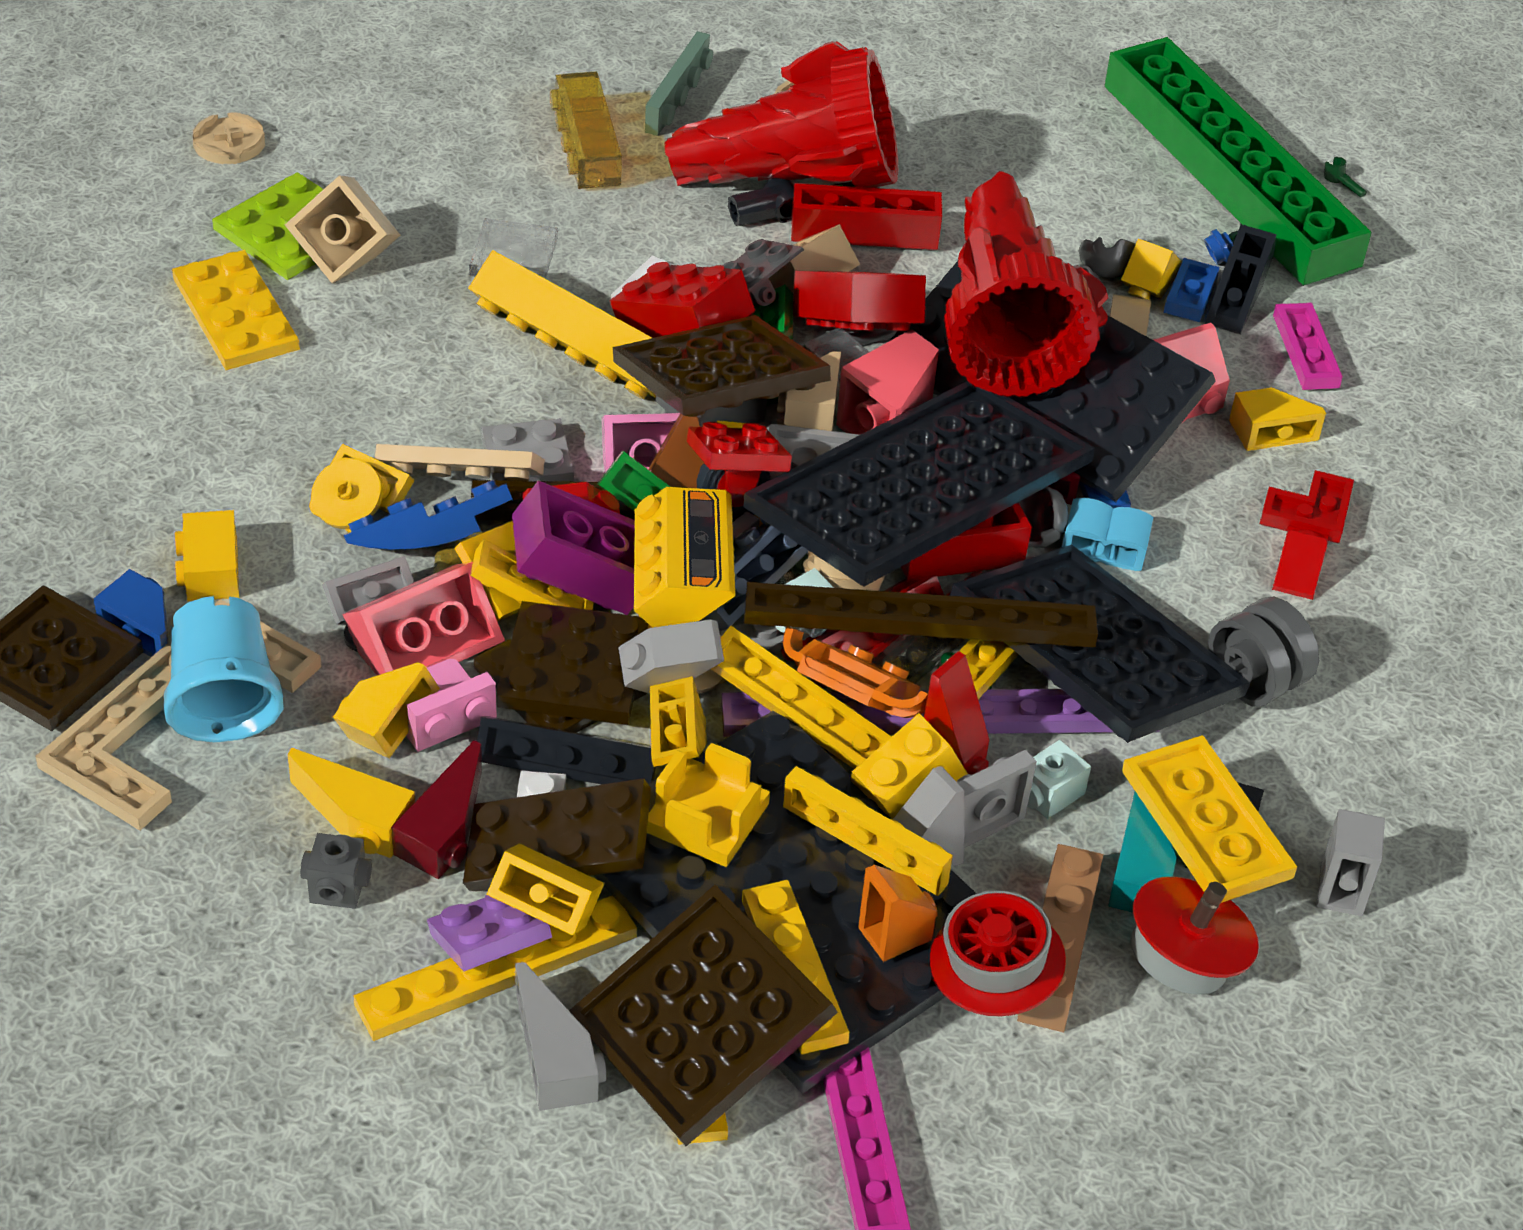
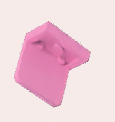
(453, 708)

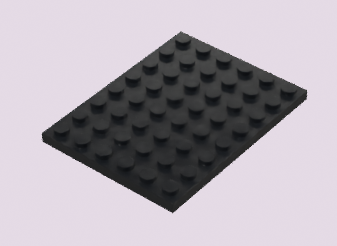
(826, 884)

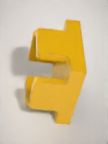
(707, 804)

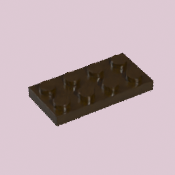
(584, 828)

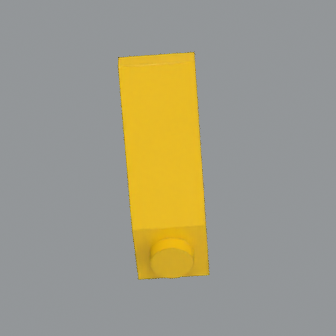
(676, 721)
(351, 799)

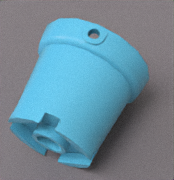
(220, 673)

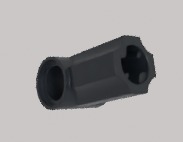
(764, 203)

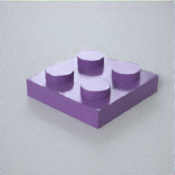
(485, 931)

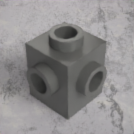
(336, 870)

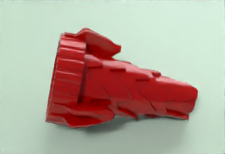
(822, 128)
(1020, 311)

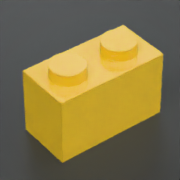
(208, 555)
(545, 889)

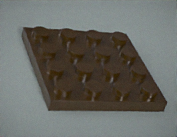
(721, 365)
(702, 1014)

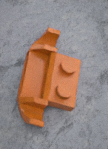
(856, 675)

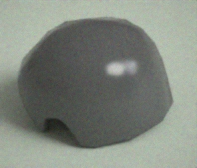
(1106, 261)
(1047, 515)

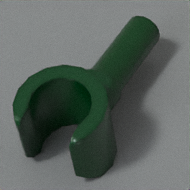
(1337, 174)

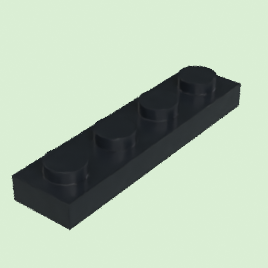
(563, 752)

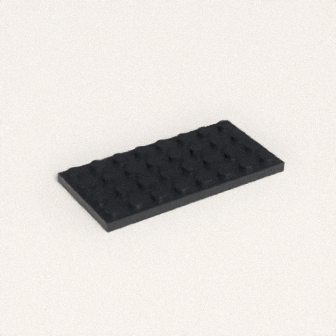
(1118, 402)
(917, 481)

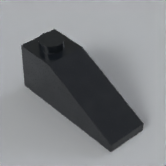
(1242, 279)

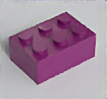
(576, 546)

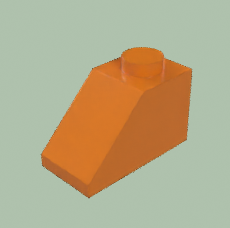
(895, 912)

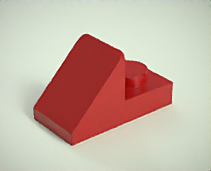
(1300, 562)

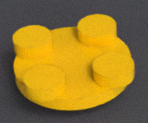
(347, 492)

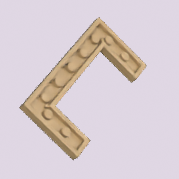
(83, 751)

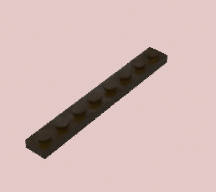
(920, 614)

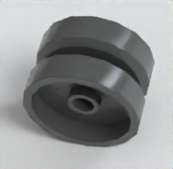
(1268, 647)

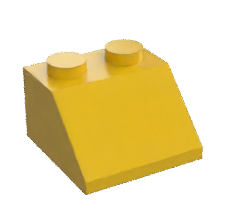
(903, 763)

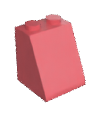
(886, 383)

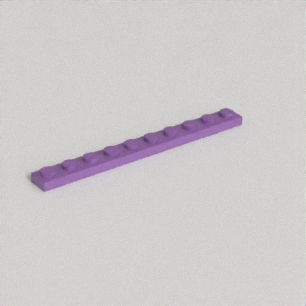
(1002, 711)

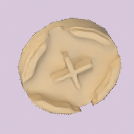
(228, 138)

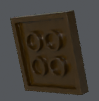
(58, 656)
(568, 663)

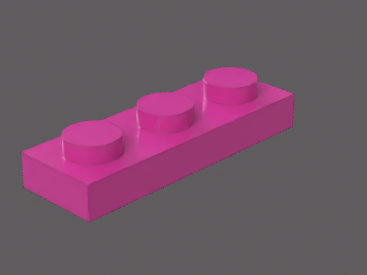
(1307, 346)

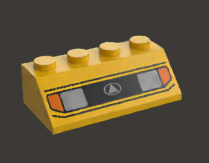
(683, 555)

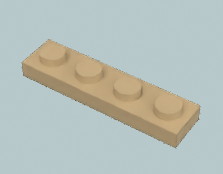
(476, 462)

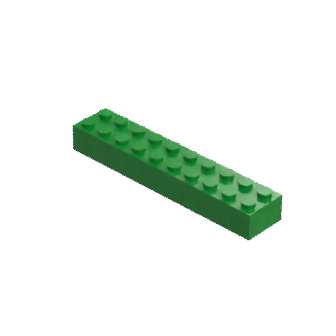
(1237, 160)

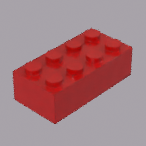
(859, 299)

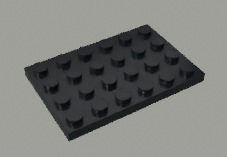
(1143, 664)

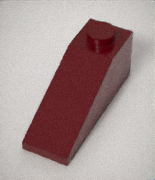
(438, 824)

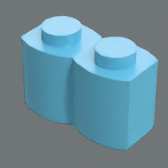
(1108, 533)

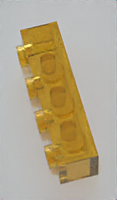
(586, 130)

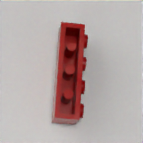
(873, 215)

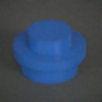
(1218, 246)

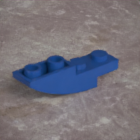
(412, 528)

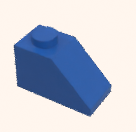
(136, 607)

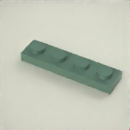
(677, 83)

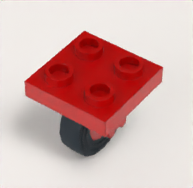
(736, 459)

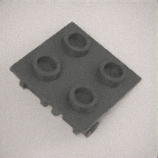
(759, 263)

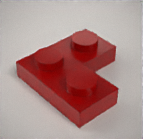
(1320, 511)

